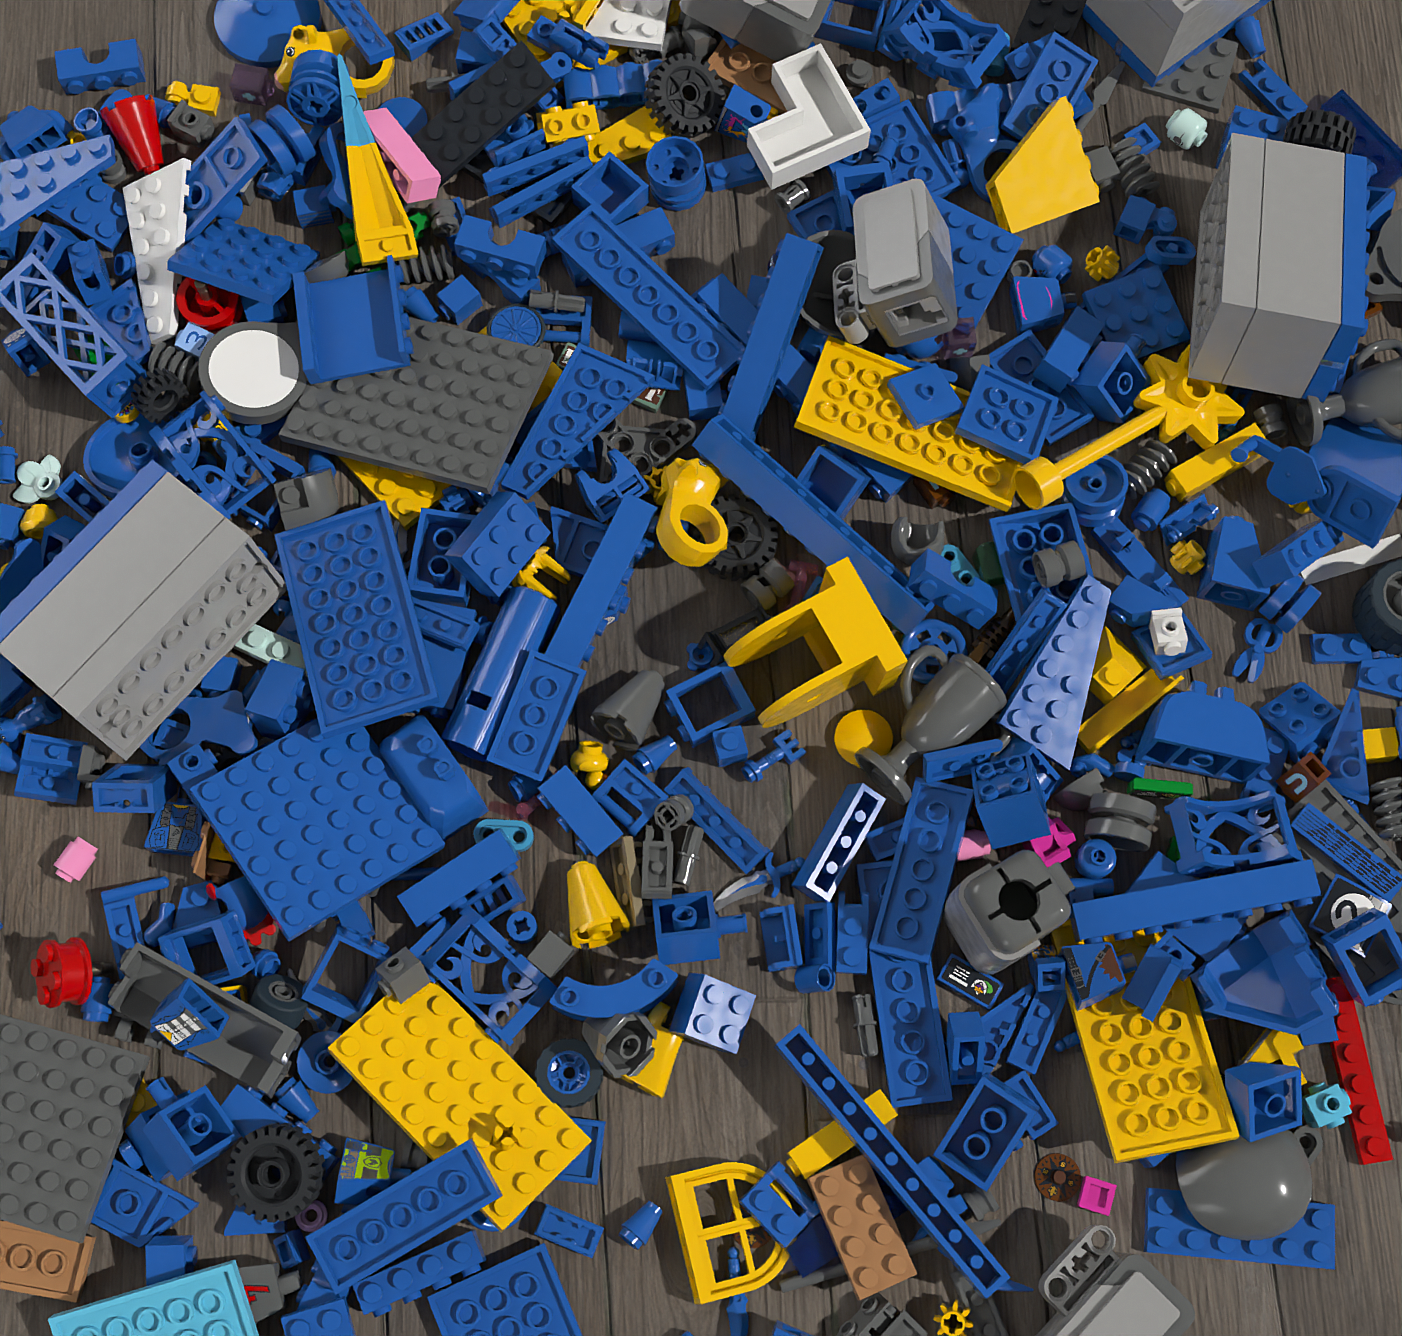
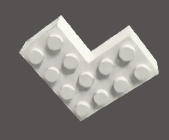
(819, 120)

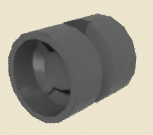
(1062, 563)
(767, 586)

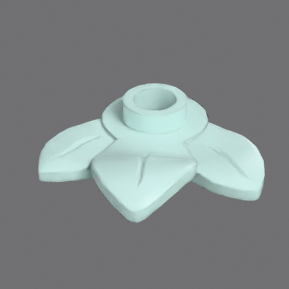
(38, 480)

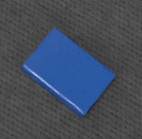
(474, 12)

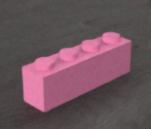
(406, 164)

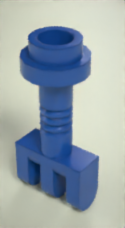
(752, 770)

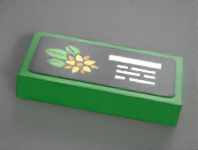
(1159, 788)

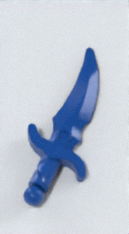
(737, 1304)

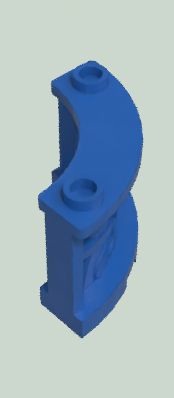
(977, 39)
(174, 438)
(1196, 848)
(484, 934)
(632, 995)

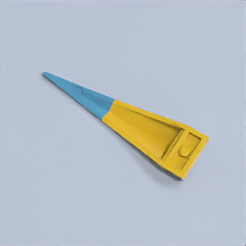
(377, 211)

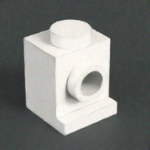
(1168, 632)

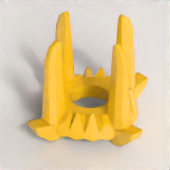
(542, 561)

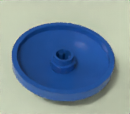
(260, 29)
(121, 450)

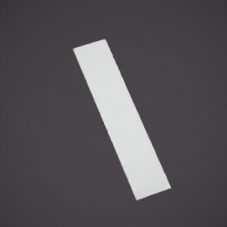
(1353, 559)

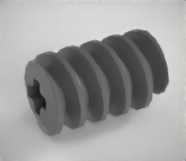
(1132, 171)
(428, 265)
(183, 368)
(1147, 466)
(1390, 808)

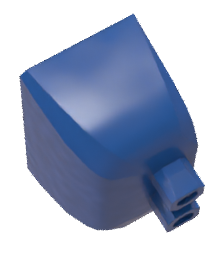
(1205, 735)
(432, 777)

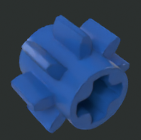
(456, 500)

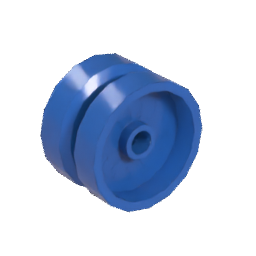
(282, 141)
(1097, 492)

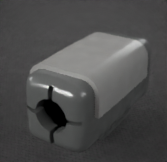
(1007, 910)

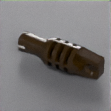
(993, 637)

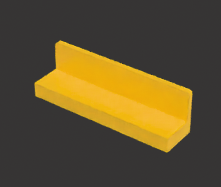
(1124, 710)

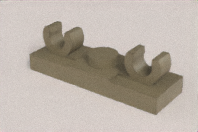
(628, 881)

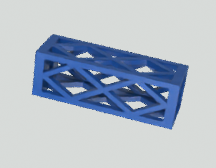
(100, 387)

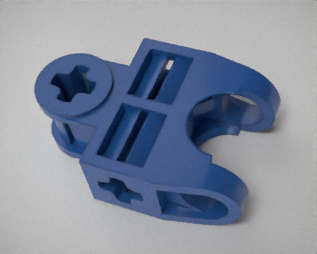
(623, 476)

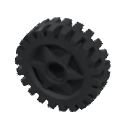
(687, 76)
(758, 542)
(253, 1175)

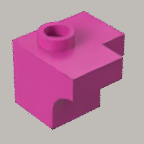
(1054, 846)

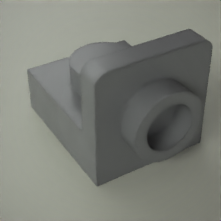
(90, 765)

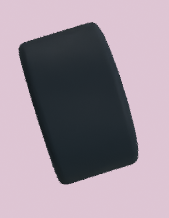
(280, 999)

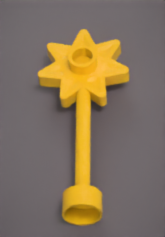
(1172, 401)

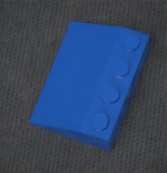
(1027, 532)

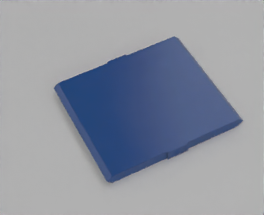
(1362, 451)

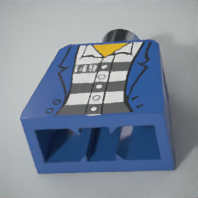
(187, 1017)

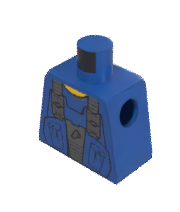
(176, 828)

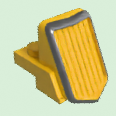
(1274, 1048)

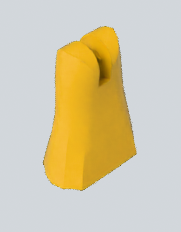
(657, 1072)

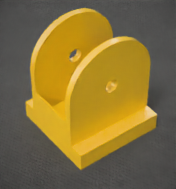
(844, 636)

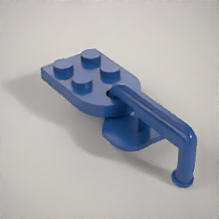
(1331, 493)

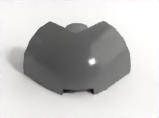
(307, 498)

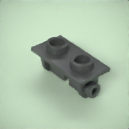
(874, 1313)

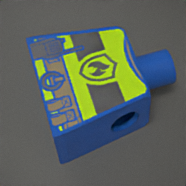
(366, 1172)

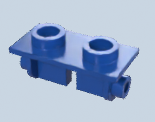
(1186, 518)

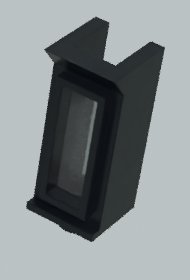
(725, 636)

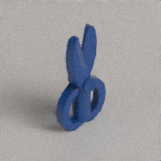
(1256, 653)

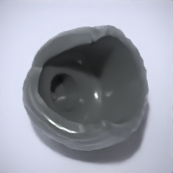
(912, 539)

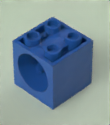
(1010, 800)

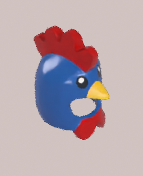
(250, 910)

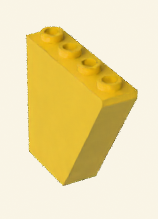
(1044, 173)

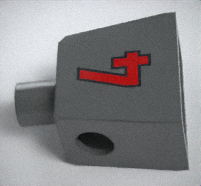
(268, 1288)

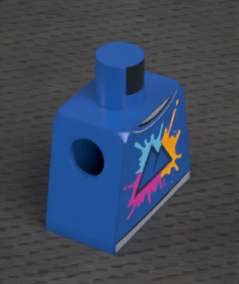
(741, 113)

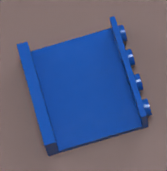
(353, 324)

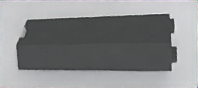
(251, 1044)

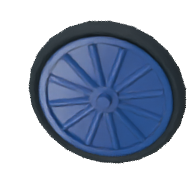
(517, 324)

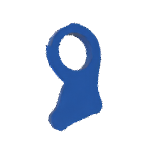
(213, 720)

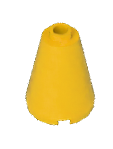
(593, 909)

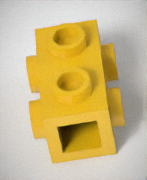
(569, 123)

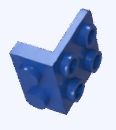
(1302, 719)

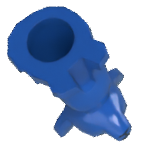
(40, 712)

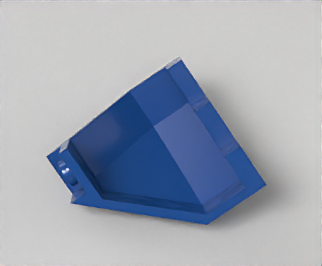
(1269, 979)

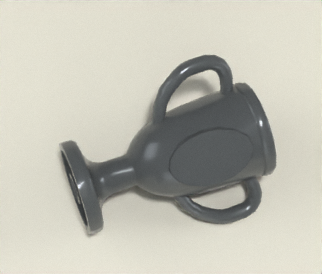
(1366, 399)
(939, 718)

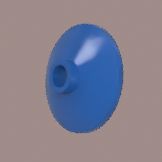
(314, 1068)

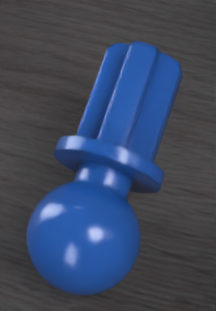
(954, 158)

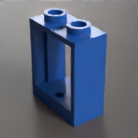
(850, 35)
(856, 178)
(282, 465)
(736, 691)
(142, 784)
(1353, 933)
(229, 938)
(336, 1002)

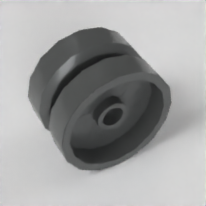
(1120, 821)

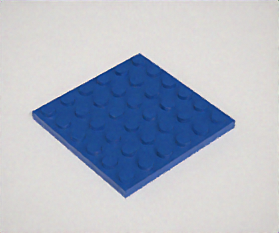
(315, 823)

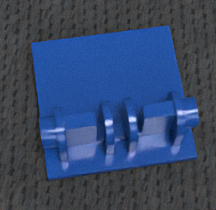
(655, 360)

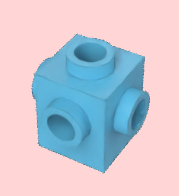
(1325, 1105)

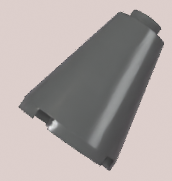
(630, 710)

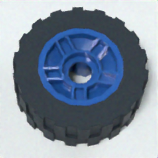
(554, 1062)

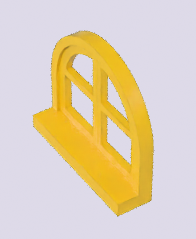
(694, 1237)

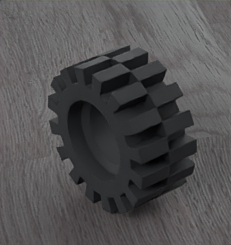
(151, 387)

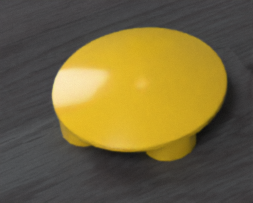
(861, 730)

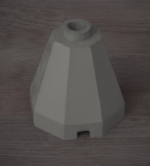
(621, 1042)

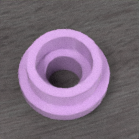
(305, 1224)

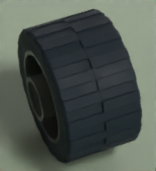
(1379, 609)

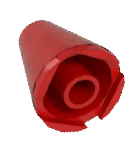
(137, 131)

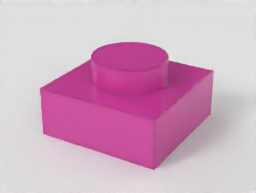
(1096, 1195)

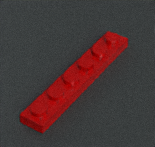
(1357, 1080)

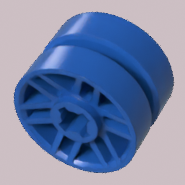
(1289, 602)

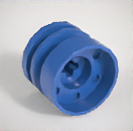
(315, 88)
(676, 173)

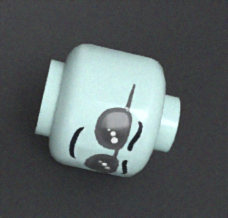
(1186, 128)

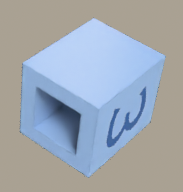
(192, 340)

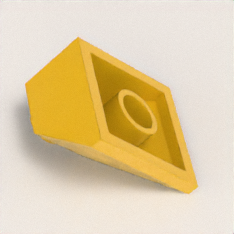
(1113, 668)

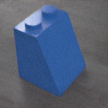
(1228, 566)

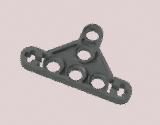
(642, 446)

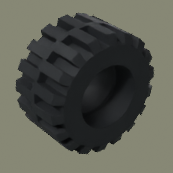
(1321, 130)

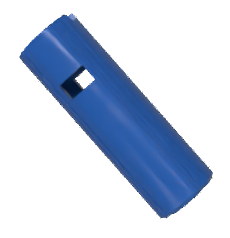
(520, 626)

